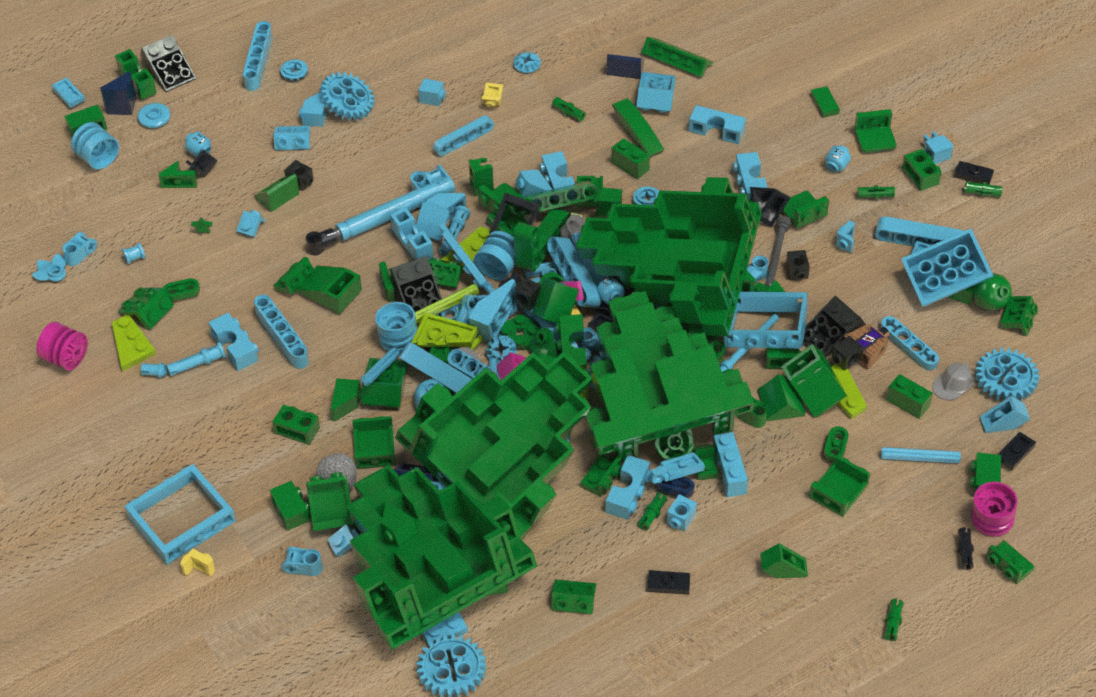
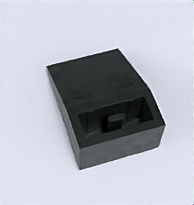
(167, 63)
(416, 283)
(831, 326)

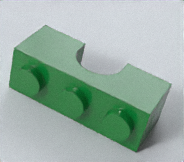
(142, 79)
(572, 330)

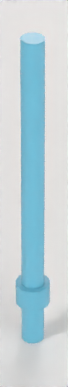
(728, 364)

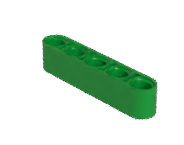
(562, 200)

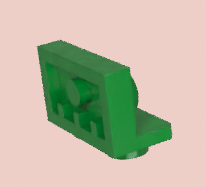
(446, 273)
(294, 276)
(1020, 313)
(601, 475)
(1009, 561)
(573, 596)

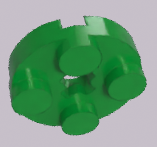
(520, 324)

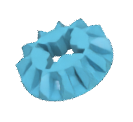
(289, 66)
(529, 66)
(640, 195)
(494, 344)

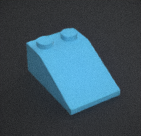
(656, 92)
(493, 311)

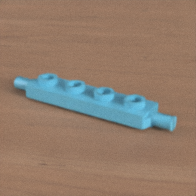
(460, 255)

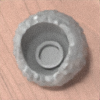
(338, 463)

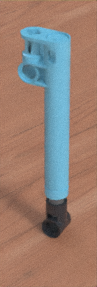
(423, 186)

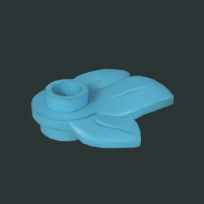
(52, 270)

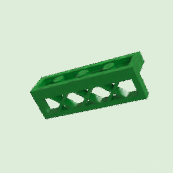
(675, 56)

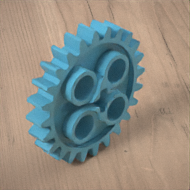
(346, 96)
(1017, 383)
(431, 670)

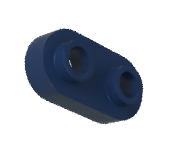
(682, 486)

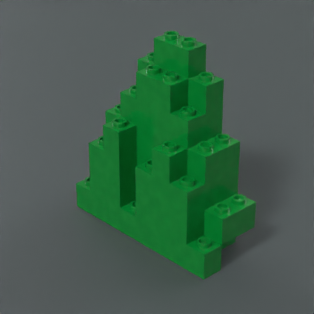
(681, 250)
(657, 380)
(502, 433)
(448, 565)

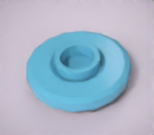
(154, 115)

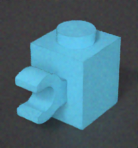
(938, 147)

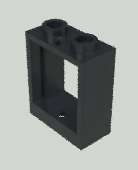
(516, 202)

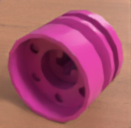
(62, 345)
(994, 509)

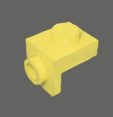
(492, 95)
(197, 560)

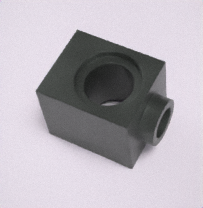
(303, 173)
(797, 265)
(526, 293)
(847, 353)

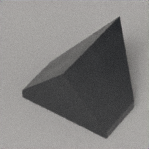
(770, 202)

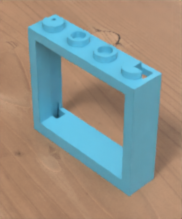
(769, 303)
(193, 536)

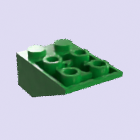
(331, 287)
(814, 380)

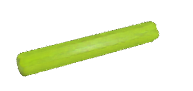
(446, 302)

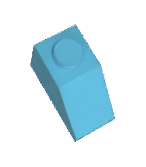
(313, 111)
(532, 182)
(448, 201)
(1005, 416)

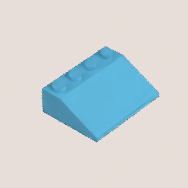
(947, 267)

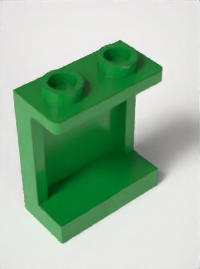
(373, 442)
(840, 486)
(329, 501)

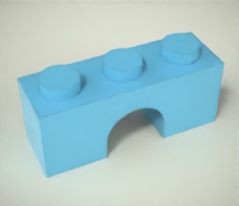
(706, 119)
(555, 168)
(747, 169)
(405, 229)
(228, 330)
(733, 470)
(623, 501)

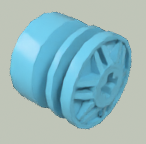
(95, 145)
(496, 256)
(395, 325)

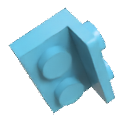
(292, 137)
(452, 625)

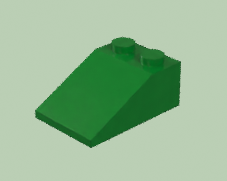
(387, 387)

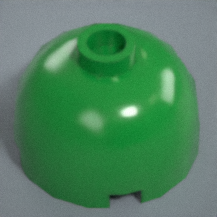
(993, 292)
(674, 445)

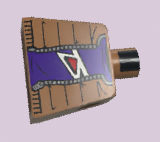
(873, 343)

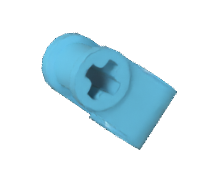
(77, 248)
(301, 561)

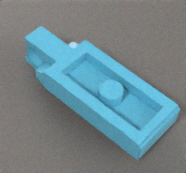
(676, 468)

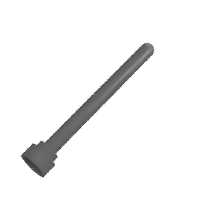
(782, 224)

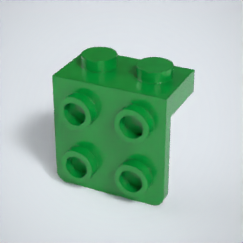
(875, 131)
(492, 198)
(805, 209)
(147, 305)

